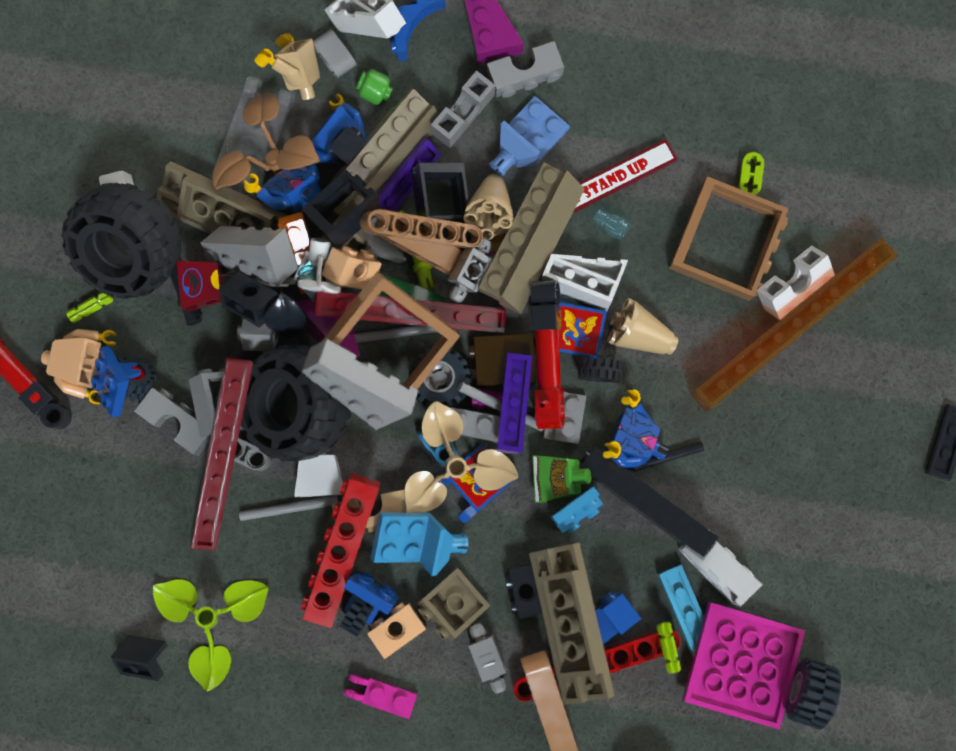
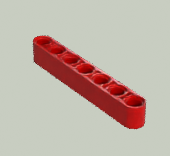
(632, 657)

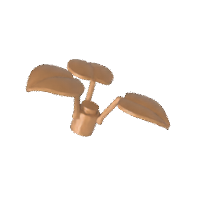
(295, 154)

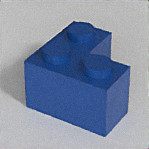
(615, 615)

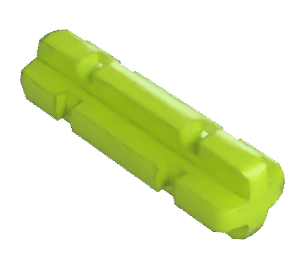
(88, 307)
(668, 647)

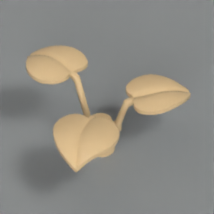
(438, 427)

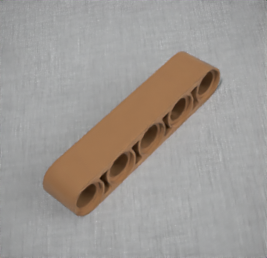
(410, 229)
(438, 256)
(548, 702)

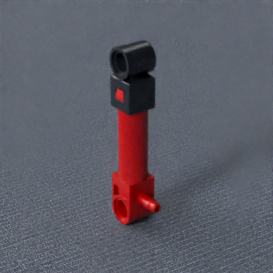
(546, 324)
(32, 393)

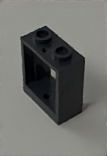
(440, 171)
(331, 197)

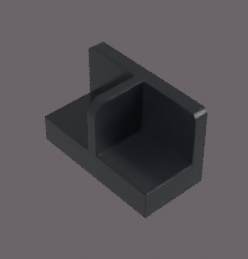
(138, 657)

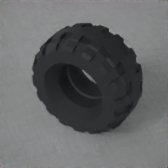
(139, 223)
(319, 415)

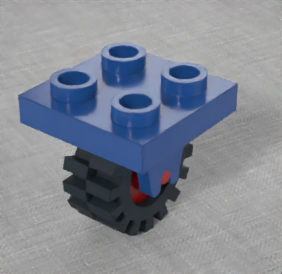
(120, 379)
(366, 602)

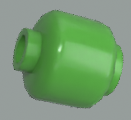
(374, 87)

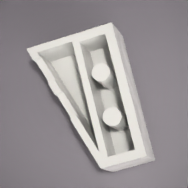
(366, 17)
(585, 279)
(725, 573)

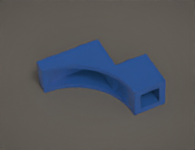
(412, 15)

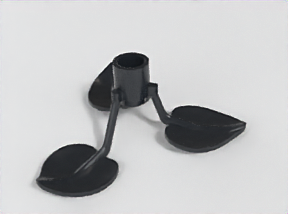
(284, 318)

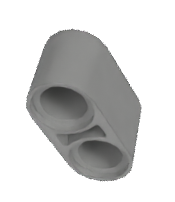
(334, 53)
(246, 456)

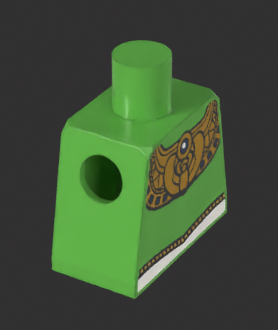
(557, 478)

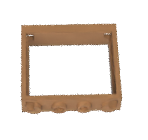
(770, 245)
(366, 298)

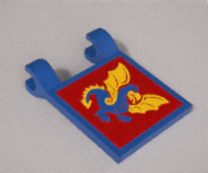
(580, 330)
(470, 490)

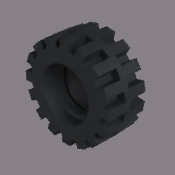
(600, 369)

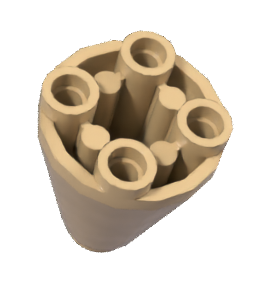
(490, 207)
(640, 330)

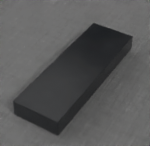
(943, 454)

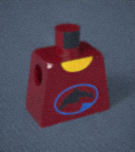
(200, 284)

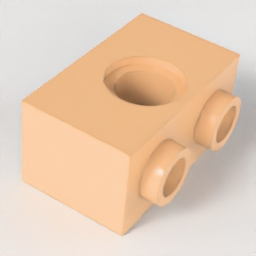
(350, 267)
(385, 640)

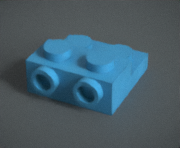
(584, 505)

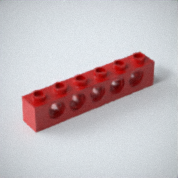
(324, 611)

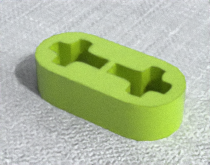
(756, 176)

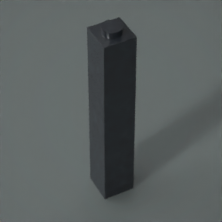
(650, 503)

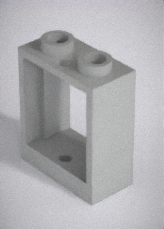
(203, 400)

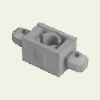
(480, 265)
(487, 658)

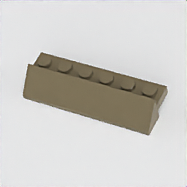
(390, 144)
(199, 204)
(532, 238)
(571, 624)

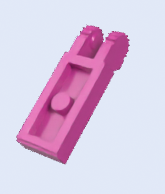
(383, 696)

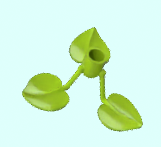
(244, 600)

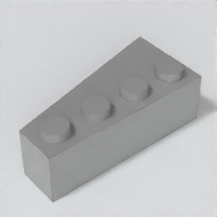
(252, 251)
(359, 385)

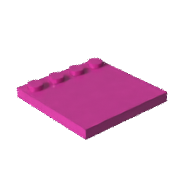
(743, 665)

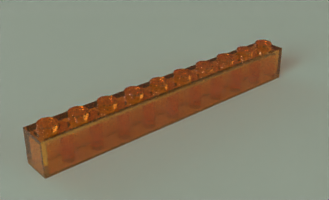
(793, 325)

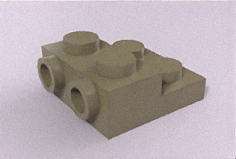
(452, 605)

